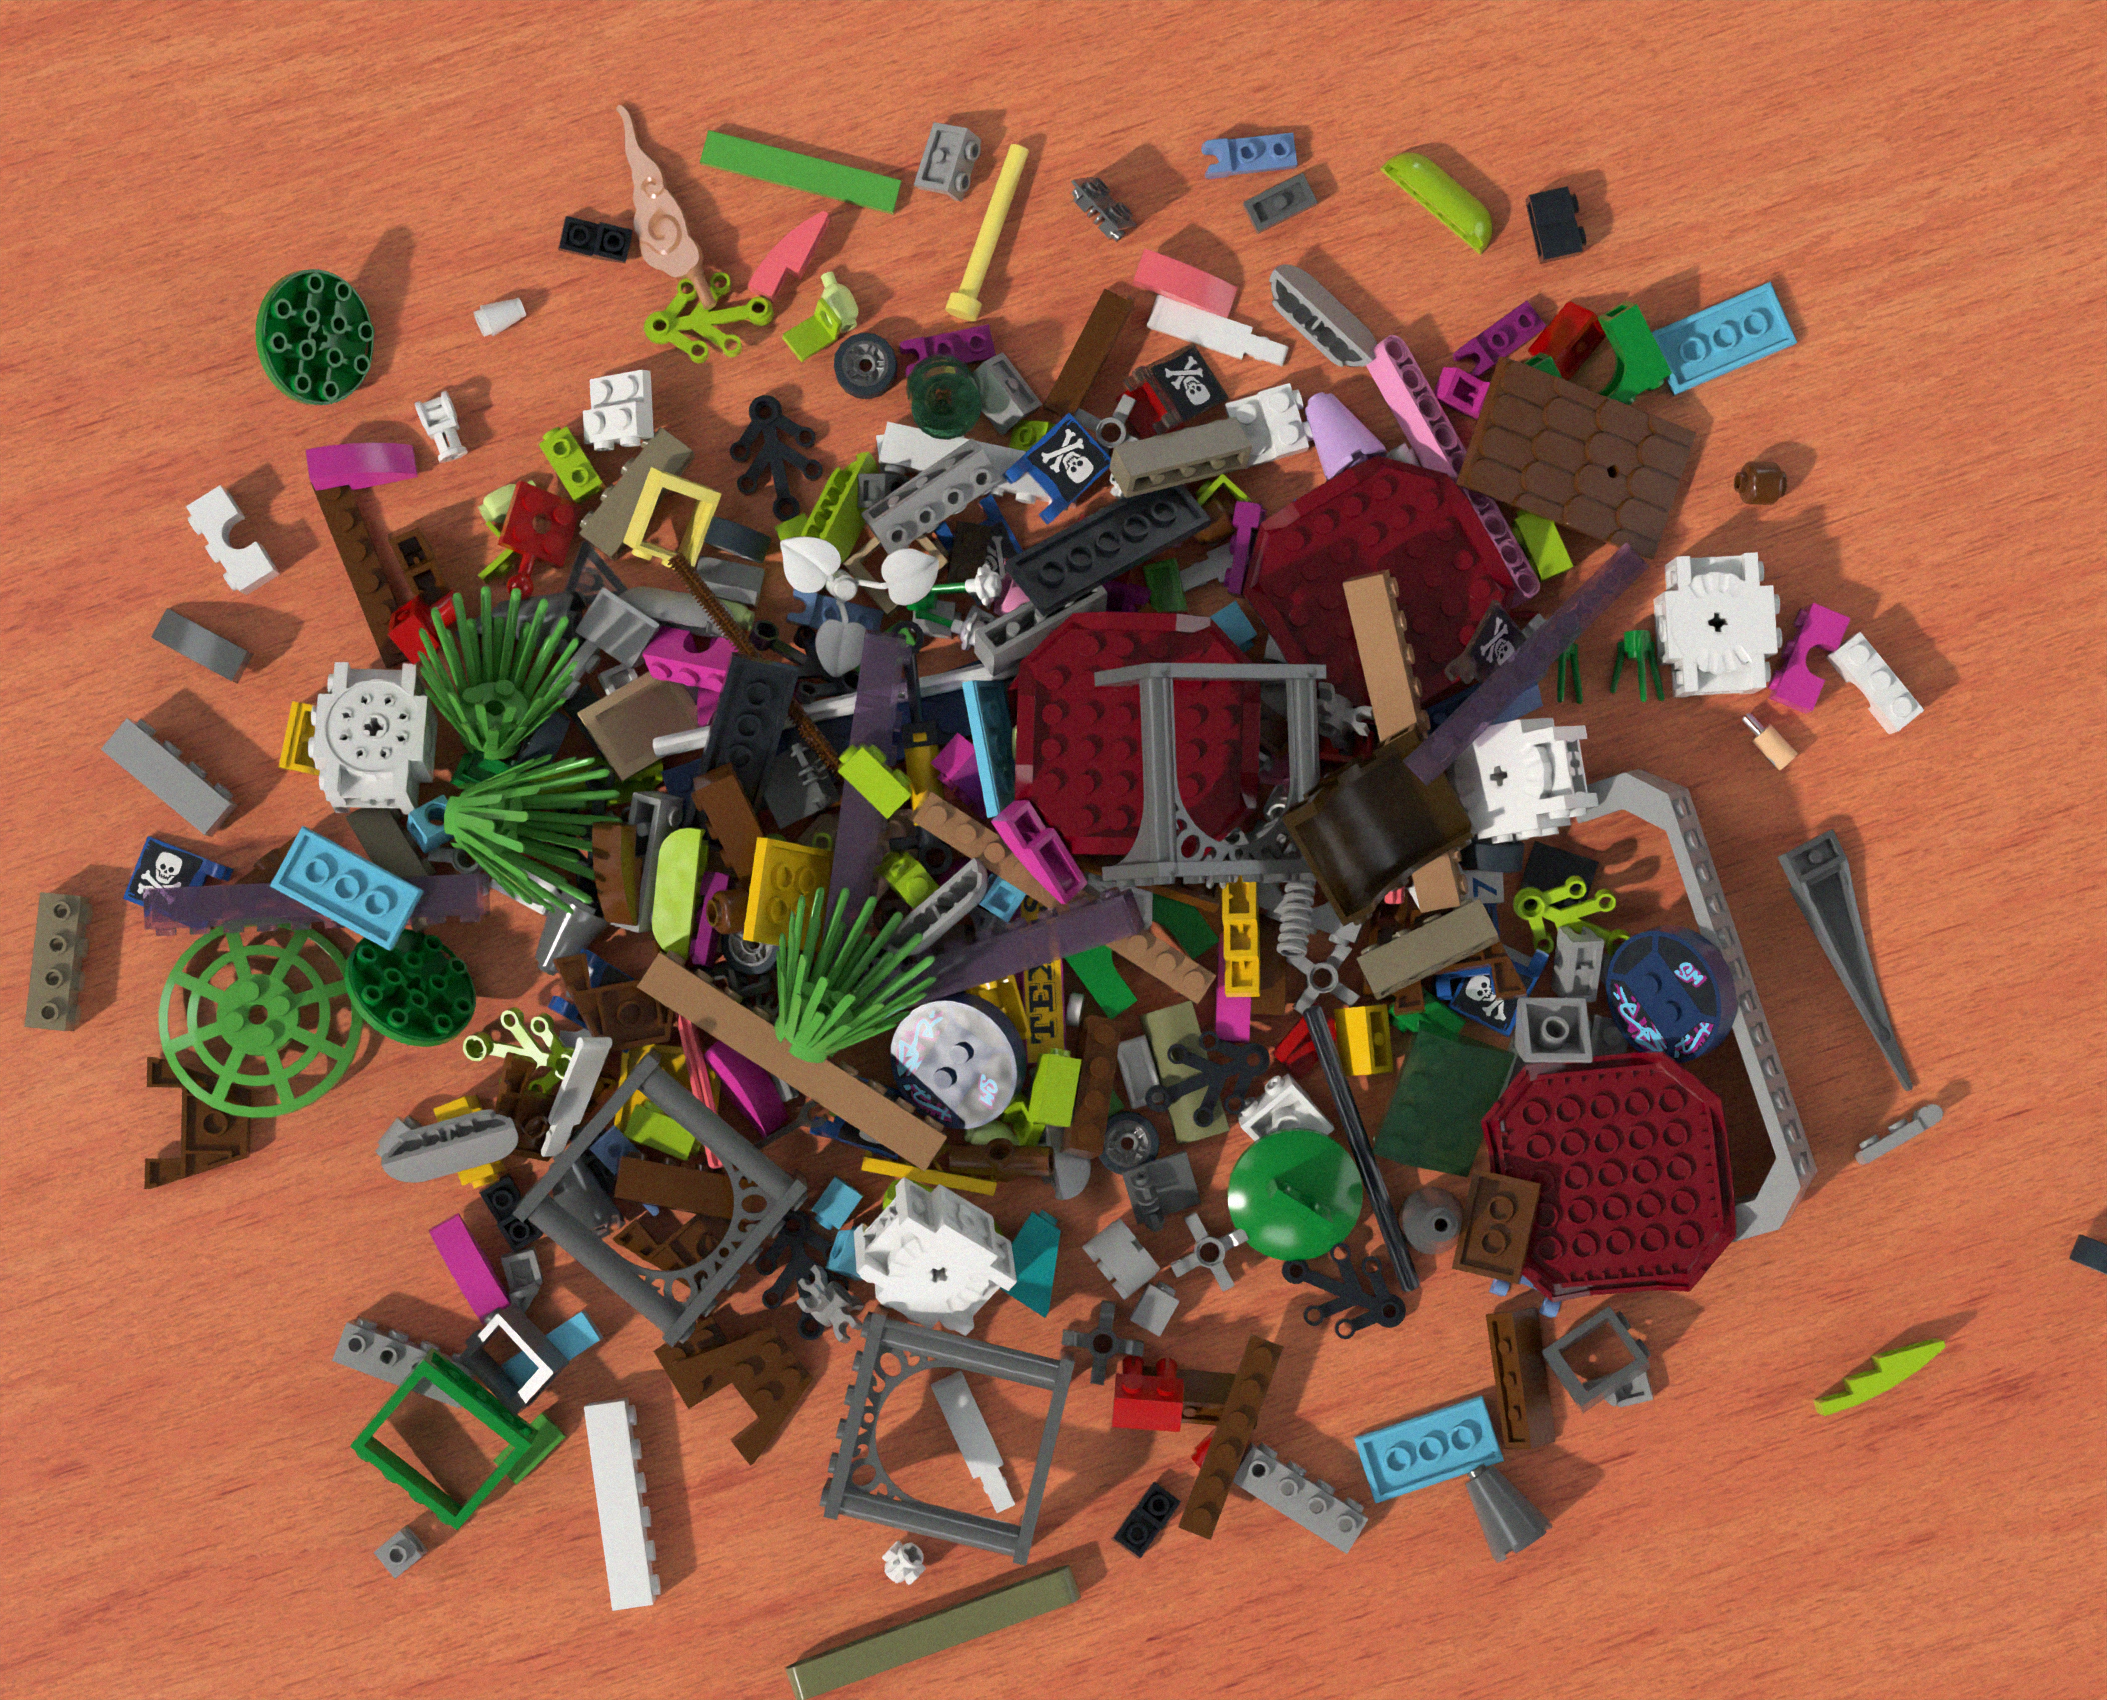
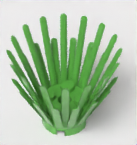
(494, 707)
(495, 821)
(820, 1013)

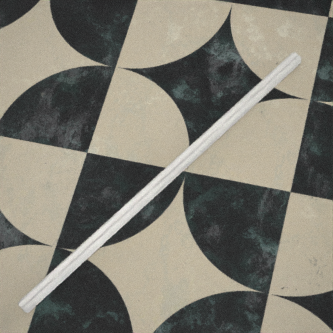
(838, 706)

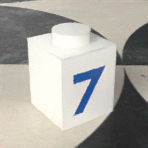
(1485, 885)

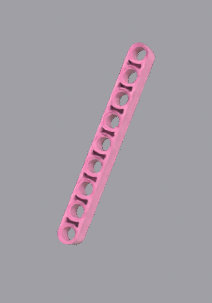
(1442, 450)

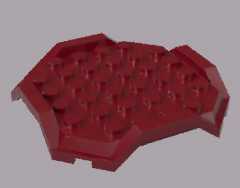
(1366, 523)
(1084, 741)
(1626, 1169)

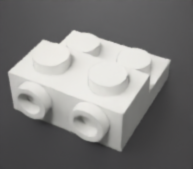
(619, 411)
(1272, 424)
(1282, 1107)

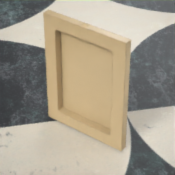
(635, 715)

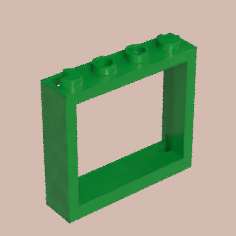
(472, 1398)

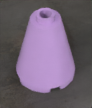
(1339, 435)

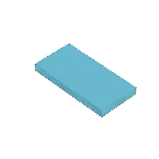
(1724, 338)
(992, 742)
(347, 888)
(1428, 1449)

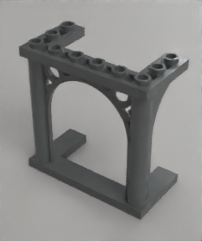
(1157, 849)
(665, 1312)
(892, 1336)

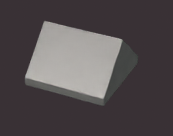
(618, 628)
(1552, 1030)

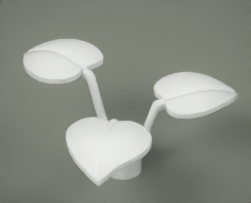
(815, 562)

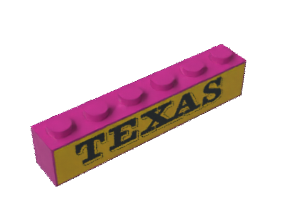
(1041, 996)

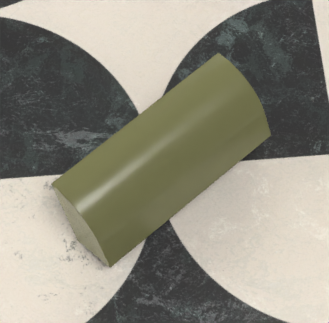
(1180, 1026)

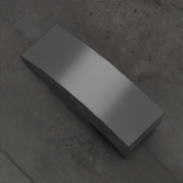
(202, 645)

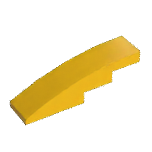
(1241, 938)

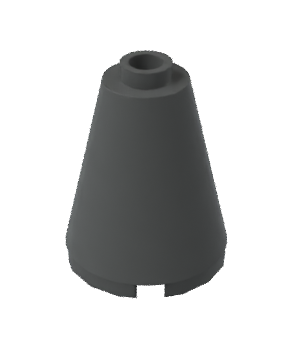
(559, 604)
(569, 933)
(587, 1199)
(1419, 1215)
(1504, 1512)

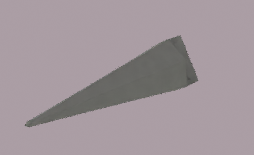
(1828, 902)

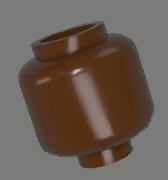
(1760, 483)
(1221, 522)
(728, 910)

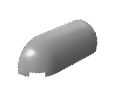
(1321, 317)
(674, 610)
(942, 908)
(450, 1146)
(1070, 1171)

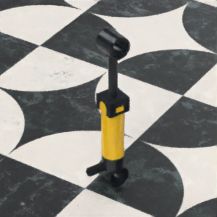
(920, 750)

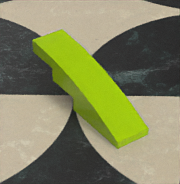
(1889, 1370)

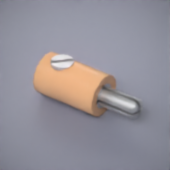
(1771, 743)

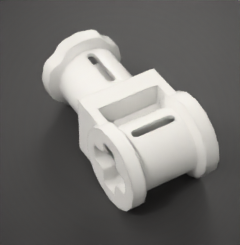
(440, 421)

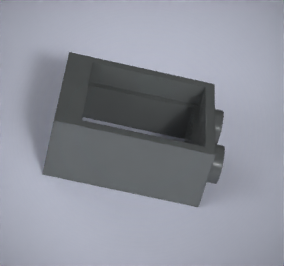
(531, 1341)
(1582, 1398)

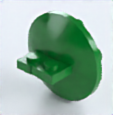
(314, 337)
(411, 990)
(1295, 1194)

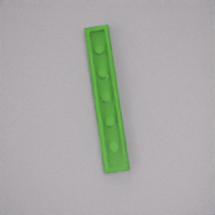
(800, 172)

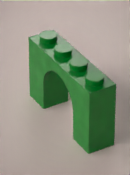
(1637, 355)
(1096, 965)

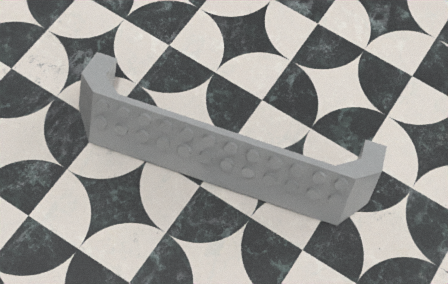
(1673, 810)

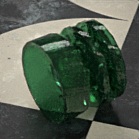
(943, 414)

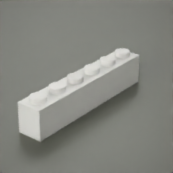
(914, 451)
(621, 1503)

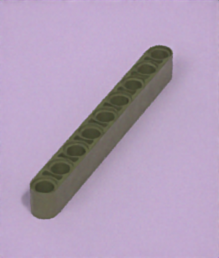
(933, 1632)

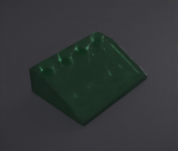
(1440, 1100)

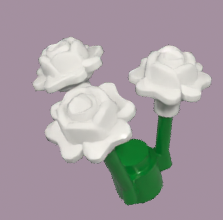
(985, 585)

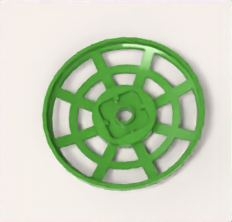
(262, 1039)

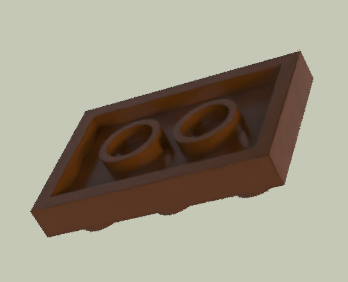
(1497, 1226)

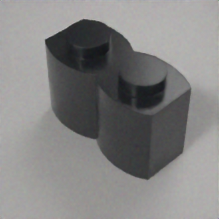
(1555, 225)

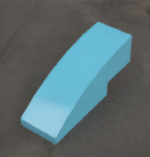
(569, 1338)

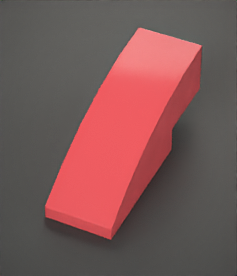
(789, 257)
(1184, 283)

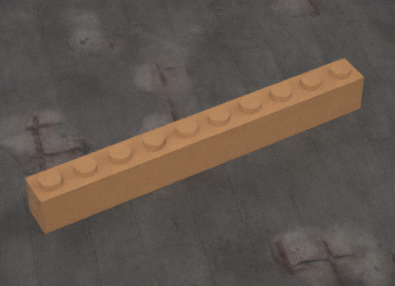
(1396, 705)
(982, 843)
(827, 1083)

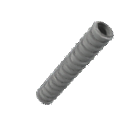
(1296, 918)

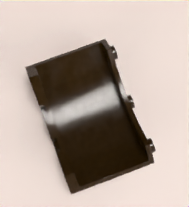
(1375, 826)

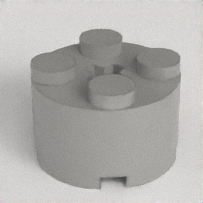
(1121, 1258)

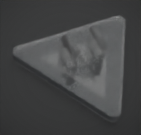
(591, 574)

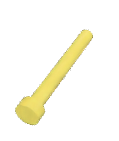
(965, 302)

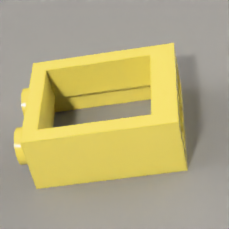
(698, 524)

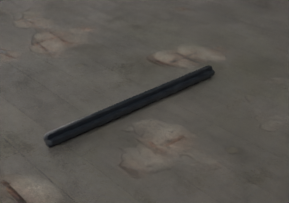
(1361, 1148)

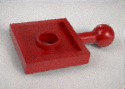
(522, 538)

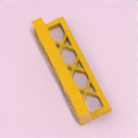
(931, 1176)

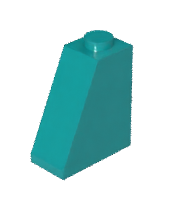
(1035, 1261)

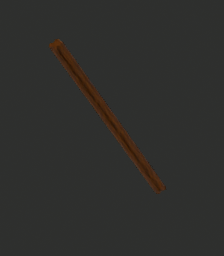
(745, 647)

